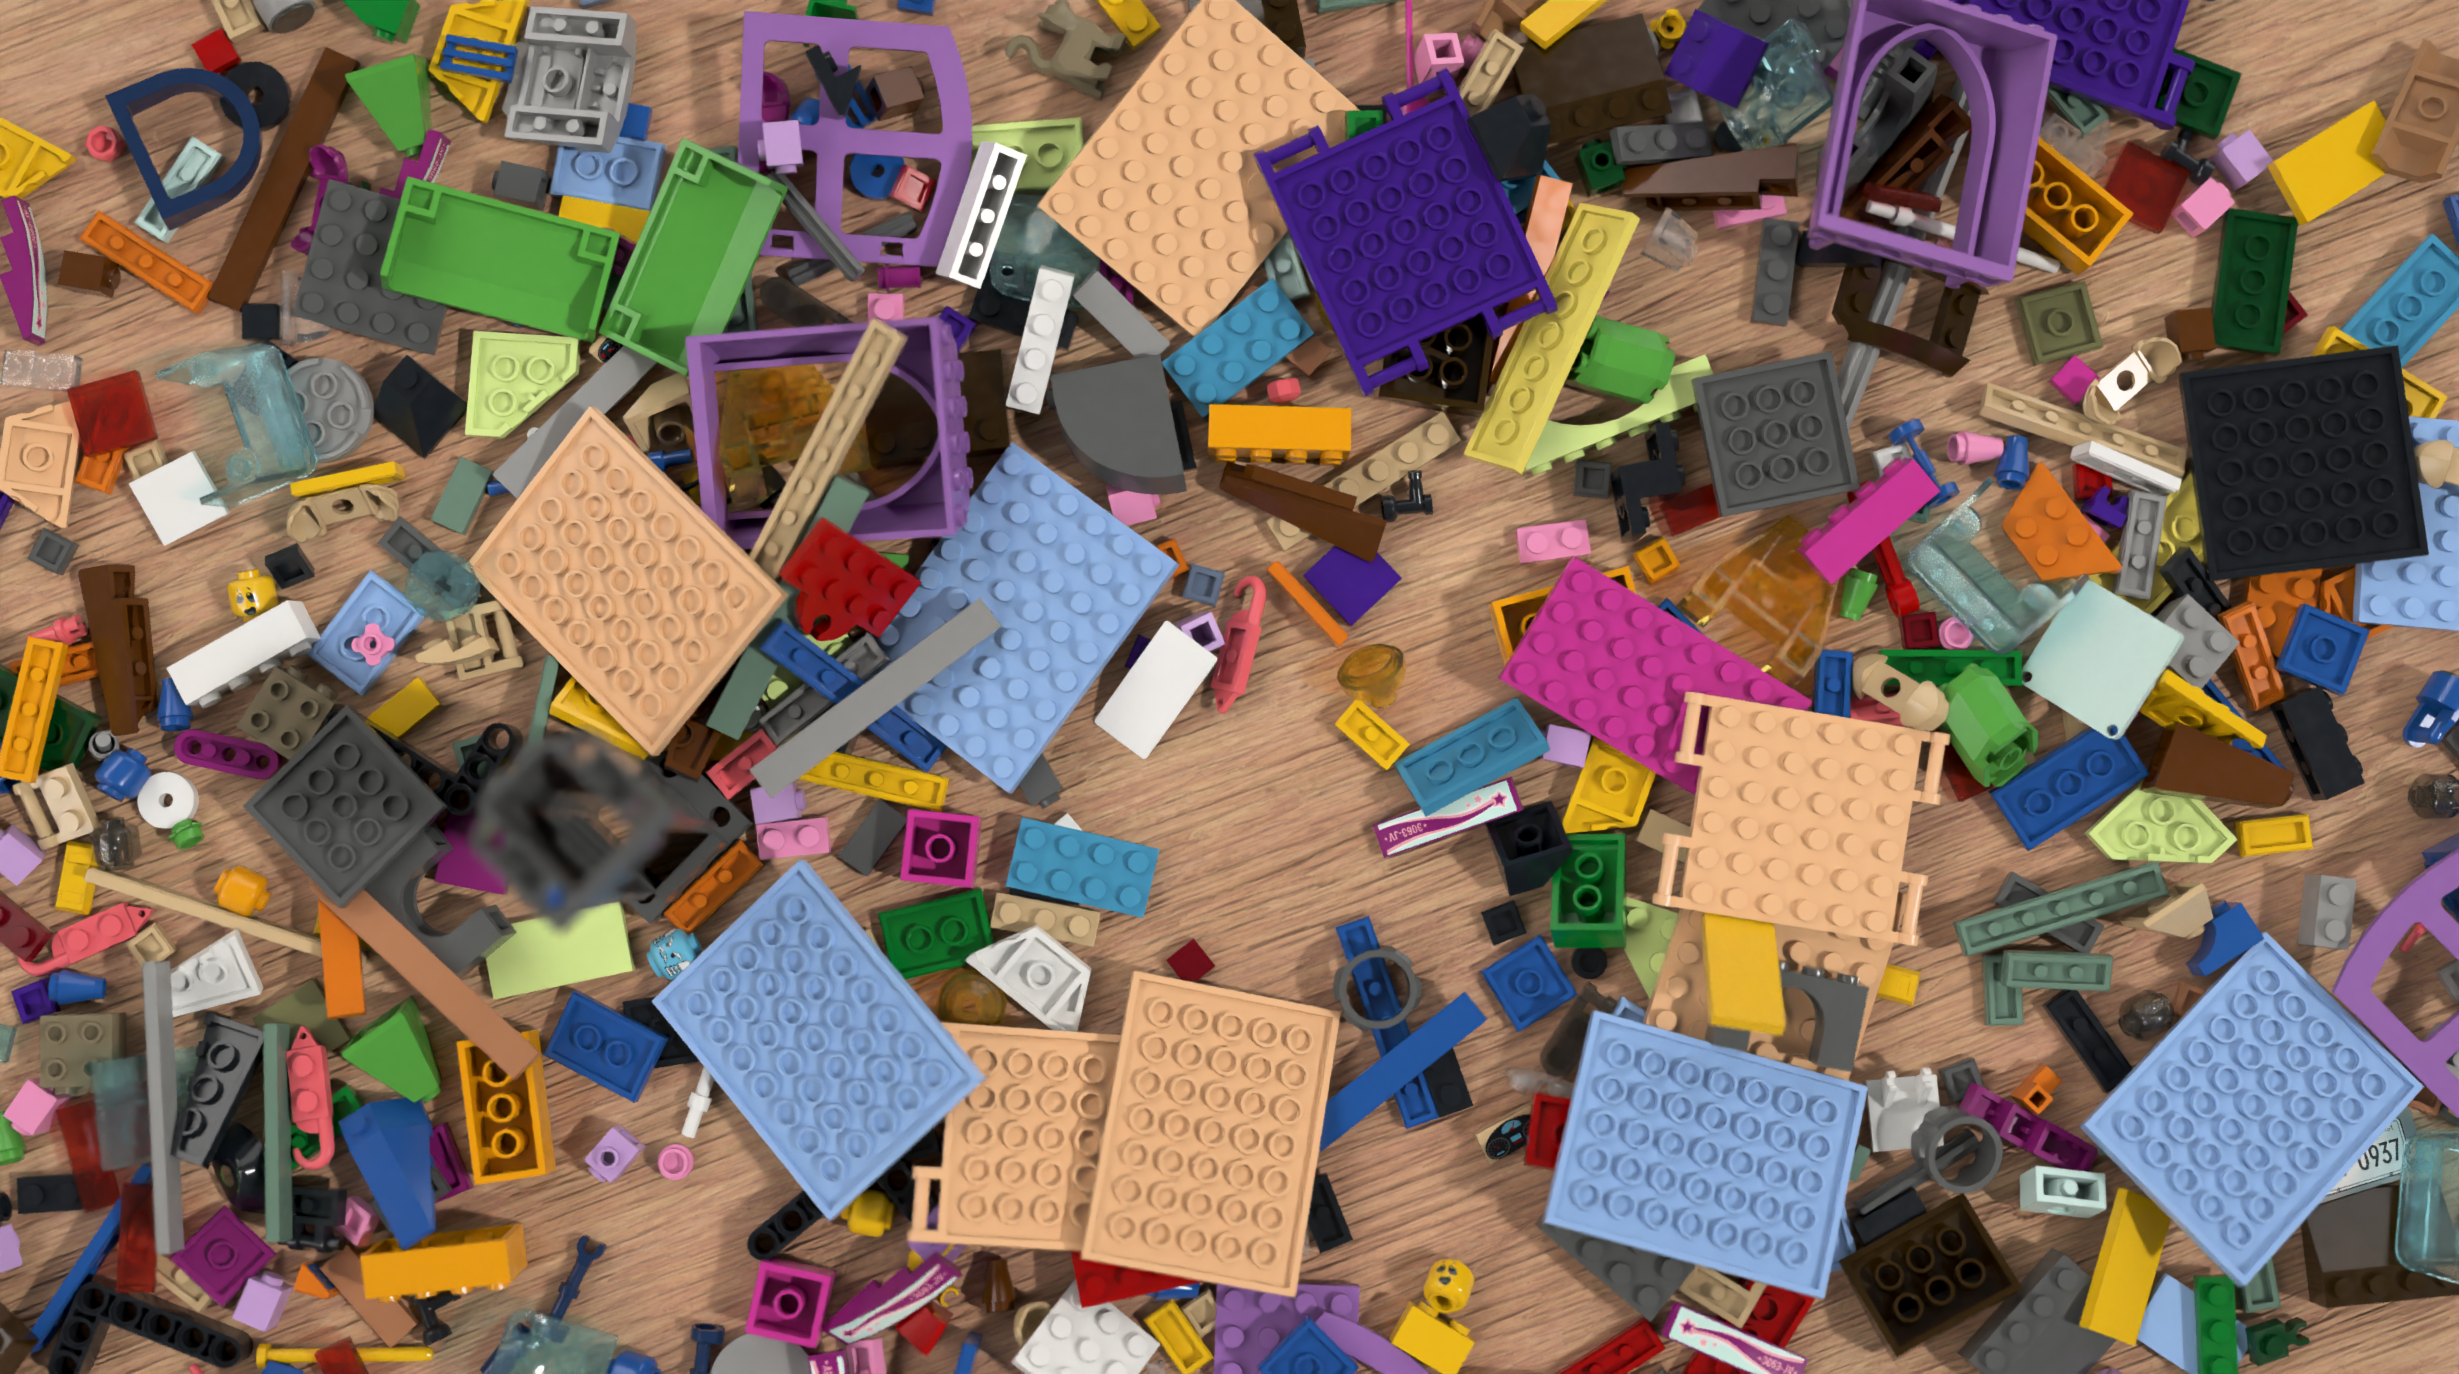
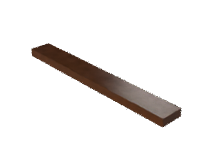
(283, 181)

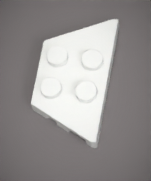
(1037, 976)

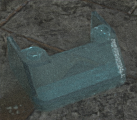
(266, 415)
(1976, 589)
(2430, 1205)

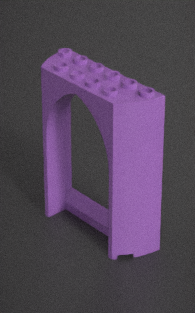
(2006, 87)
(927, 505)

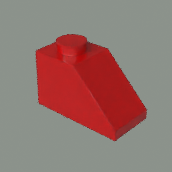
(925, 1326)

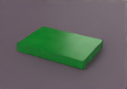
(936, 933)

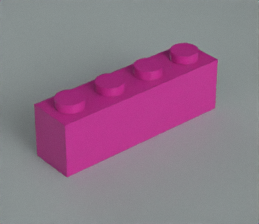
(1868, 519)

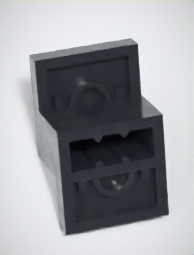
(1647, 482)

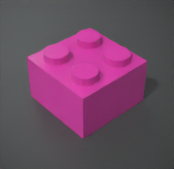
(941, 848)
(790, 1301)

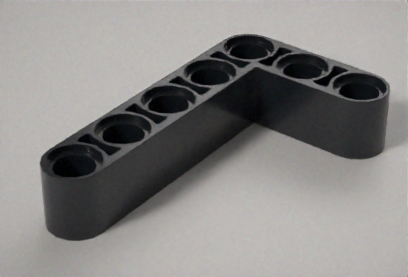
(467, 777)
(784, 1234)
(145, 1324)

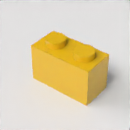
(1432, 1338)

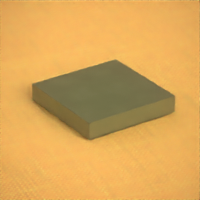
(2059, 323)
(307, 1008)

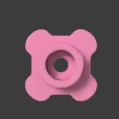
(383, 644)

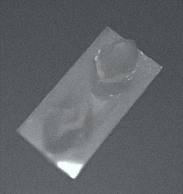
(291, 327)

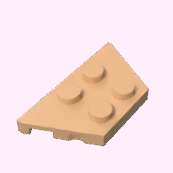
(41, 461)

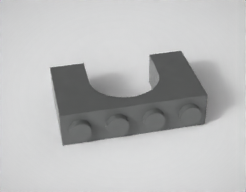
(1904, 99)
(397, 893)
(1838, 1012)

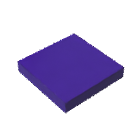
(1351, 582)

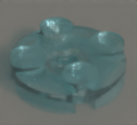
(451, 604)

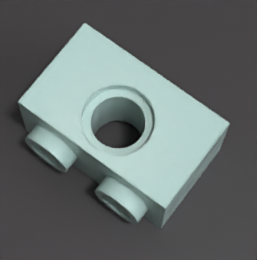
(2062, 1192)

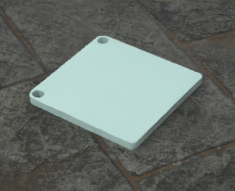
(2101, 659)

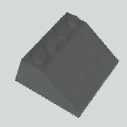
(2040, 1325)

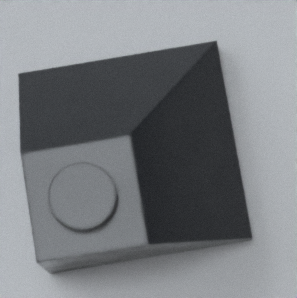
(1513, 136)
(417, 406)
(1529, 847)

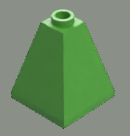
(397, 99)
(398, 1052)

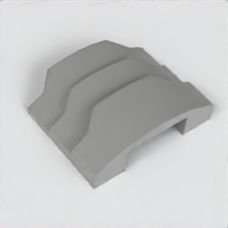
(572, 78)

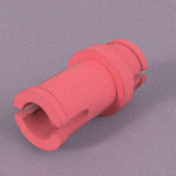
(63, 630)

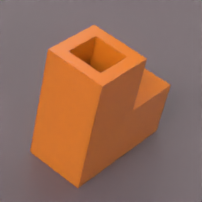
(2035, 1090)

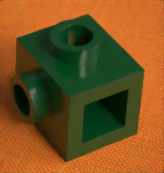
(1598, 168)

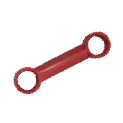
(1898, 589)

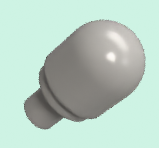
(103, 744)

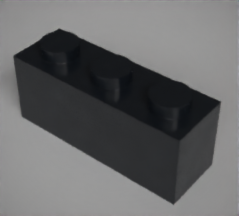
(2317, 743)

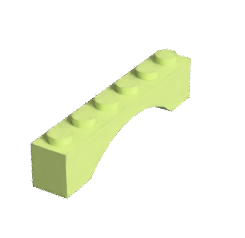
(1569, 441)

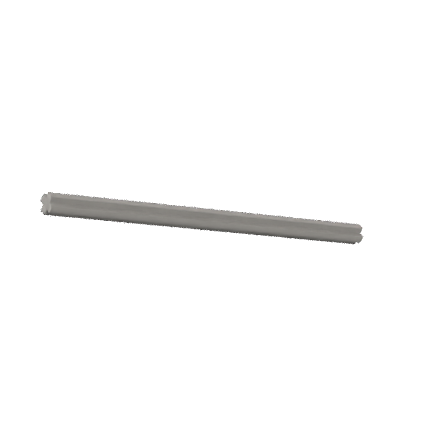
(1894, 278)

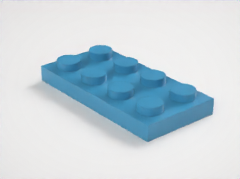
(2410, 301)
(1238, 348)
(1471, 756)
(1082, 867)

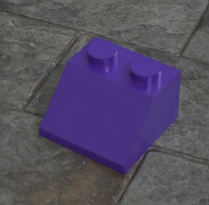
(1716, 58)

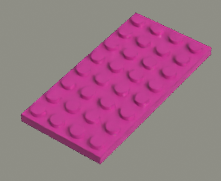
(1625, 670)

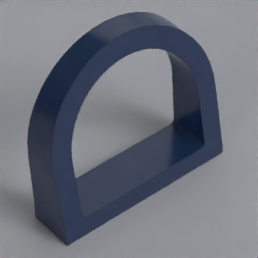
(158, 88)

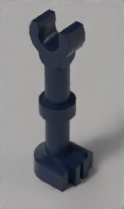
(569, 1289)
(705, 1336)

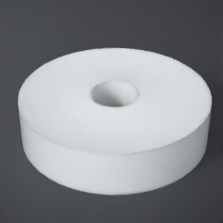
(152, 799)

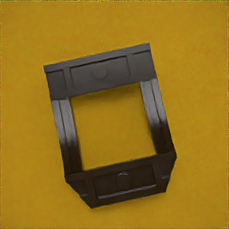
(1949, 332)

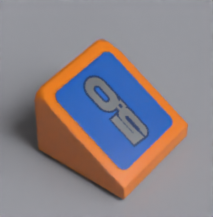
(314, 1282)

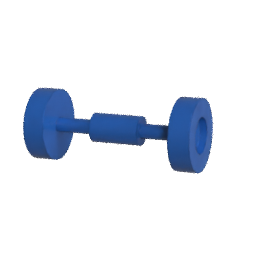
(1907, 433)

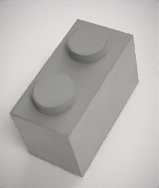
(2327, 912)

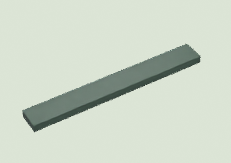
(755, 666)

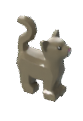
(1073, 57)

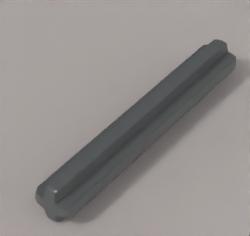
(819, 230)
(812, 268)
(1915, 1175)

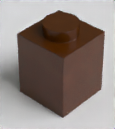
(895, 93)
(89, 274)
(2191, 332)

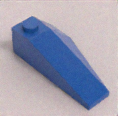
(394, 1157)

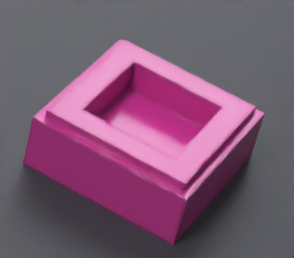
(2073, 379)

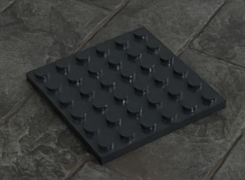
(2303, 464)

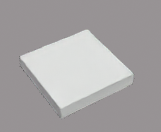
(172, 498)

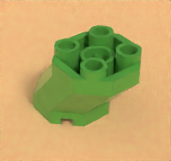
(1622, 361)
(1987, 726)

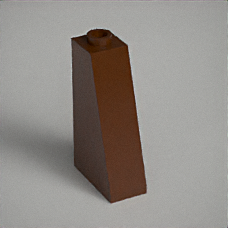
(2210, 770)

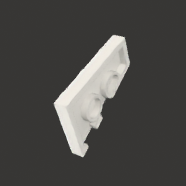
(214, 976)

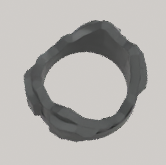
(1413, 989)
(1970, 1177)

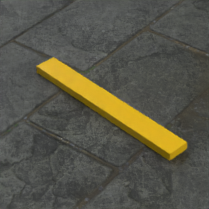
(863, 777)

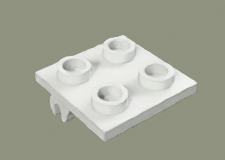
(1898, 1108)

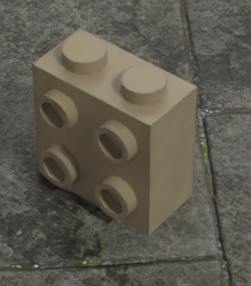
(288, 711)
(73, 1043)

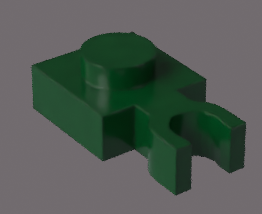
(2271, 1339)

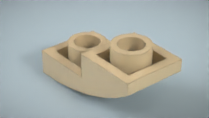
(448, 653)

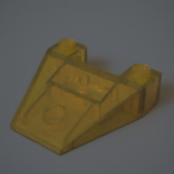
(770, 422)
(1772, 593)

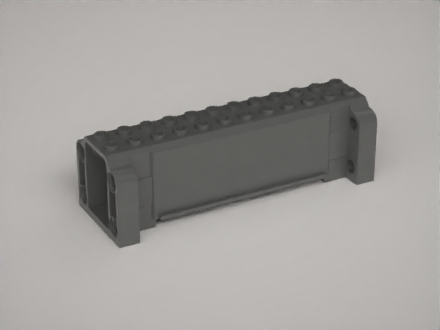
(555, 835)

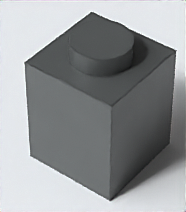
(521, 185)
(1041, 784)

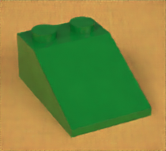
(1591, 894)

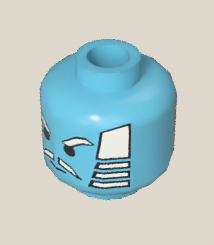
(673, 953)

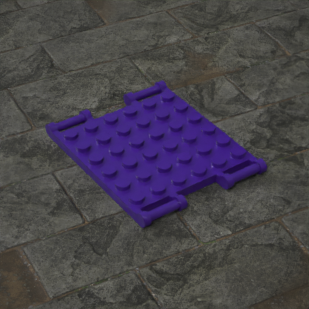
(2110, 50)
(1405, 231)

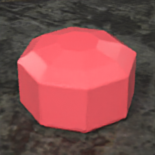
(105, 144)
(1283, 391)

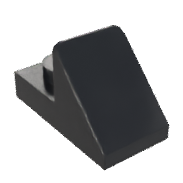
(839, 88)

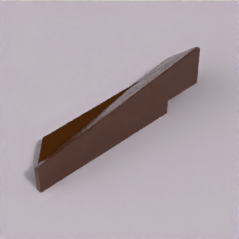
(1914, 156)
(1717, 181)
(1306, 506)
(121, 644)

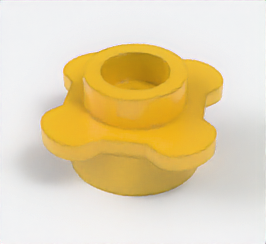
(1659, 27)

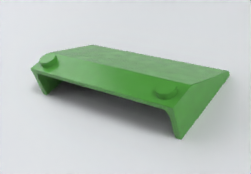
(692, 255)
(499, 260)

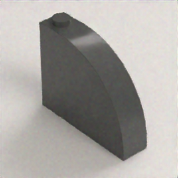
(1121, 424)

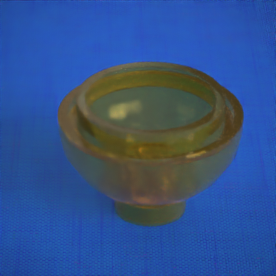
(1373, 674)
(971, 984)

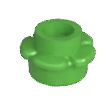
(186, 834)

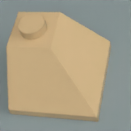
(663, 417)
(2174, 915)

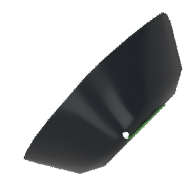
(245, 1151)

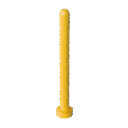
(367, 1354)

